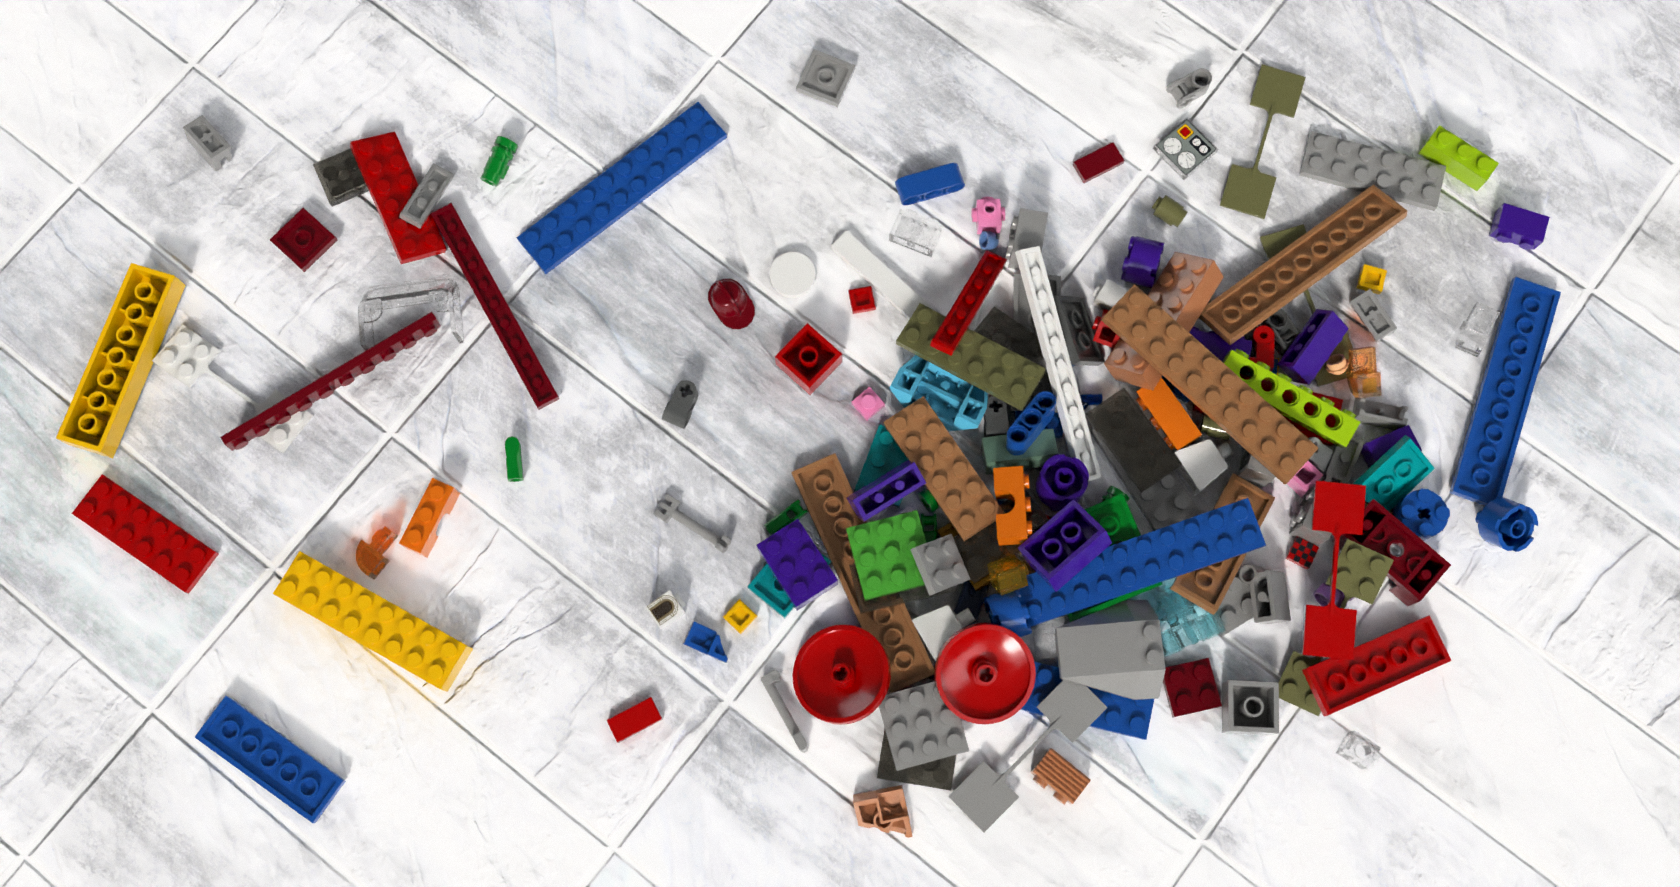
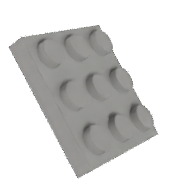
(921, 727)

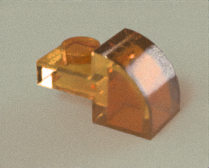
(1363, 376)
(370, 556)

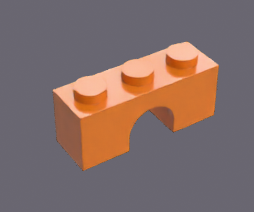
(1011, 485)
(421, 531)

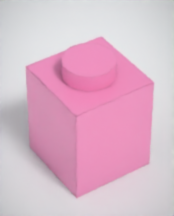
(1305, 479)

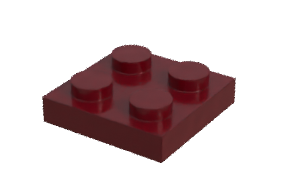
(303, 239)
(1191, 688)

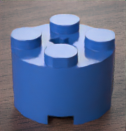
(1430, 507)
(1507, 524)
(1008, 612)

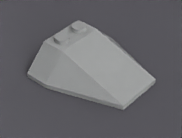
(1114, 651)

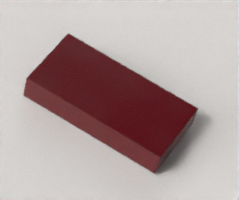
(1098, 162)

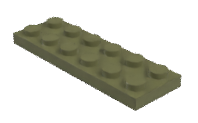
(974, 360)

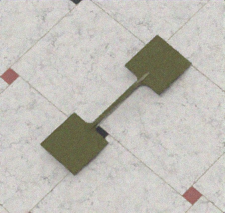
(1248, 188)
(1273, 245)
(1358, 576)

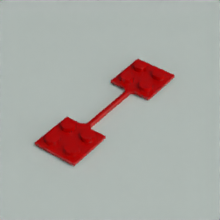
(1327, 628)

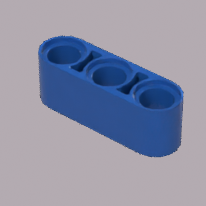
(929, 184)
(1029, 432)

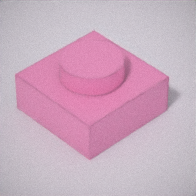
(868, 403)

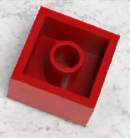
(808, 359)

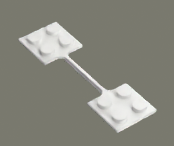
(189, 356)

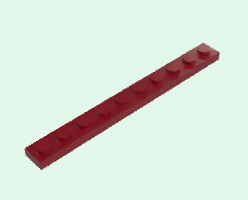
(495, 306)
(325, 386)

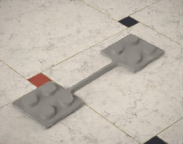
(986, 794)

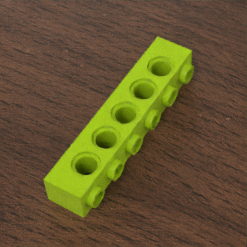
(1345, 423)

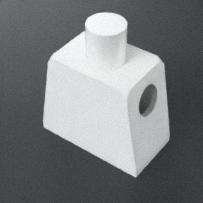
(1202, 463)
(940, 625)

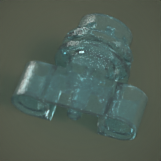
(1184, 622)

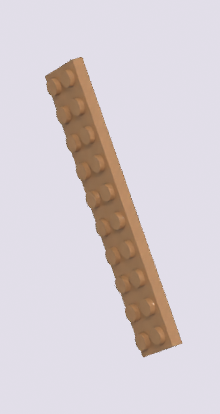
(1302, 264)
(1210, 384)
(824, 494)

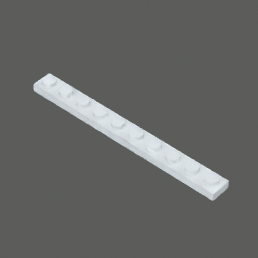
(1057, 358)

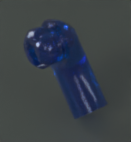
(1091, 400)

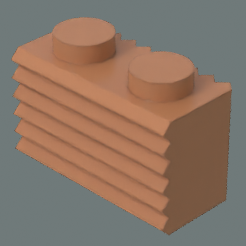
(1059, 777)

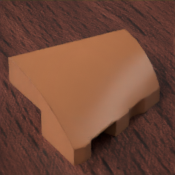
(883, 810)

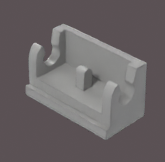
(208, 142)
(1373, 315)
(1380, 414)

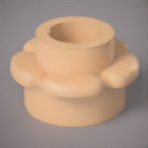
(1337, 364)

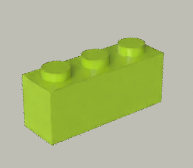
(1459, 157)

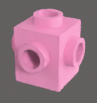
(988, 215)

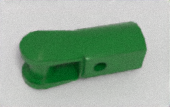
(513, 460)
(783, 520)
(929, 520)

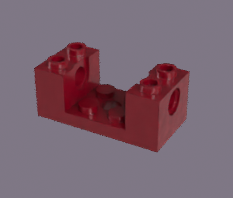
(1416, 567)

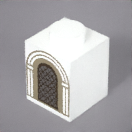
(1108, 295)
(666, 609)

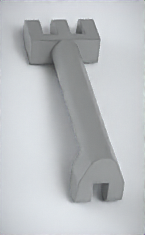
(721, 543)
(768, 682)

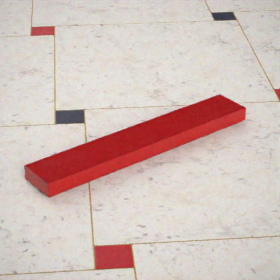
(968, 303)

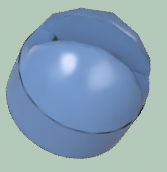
(988, 240)

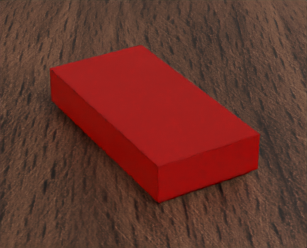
(634, 720)

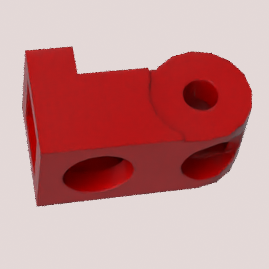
(1263, 346)

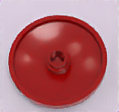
(985, 673)
(841, 674)

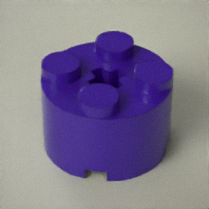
(1142, 261)
(1061, 481)

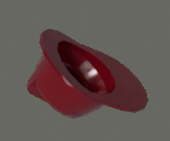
(731, 303)

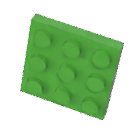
(884, 554)

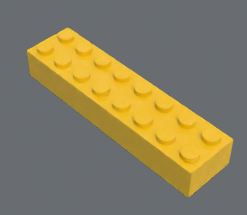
(121, 361)
(373, 621)

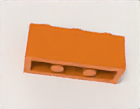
(1168, 415)

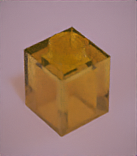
(1008, 574)

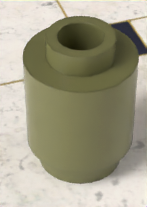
(1169, 211)
(1212, 429)

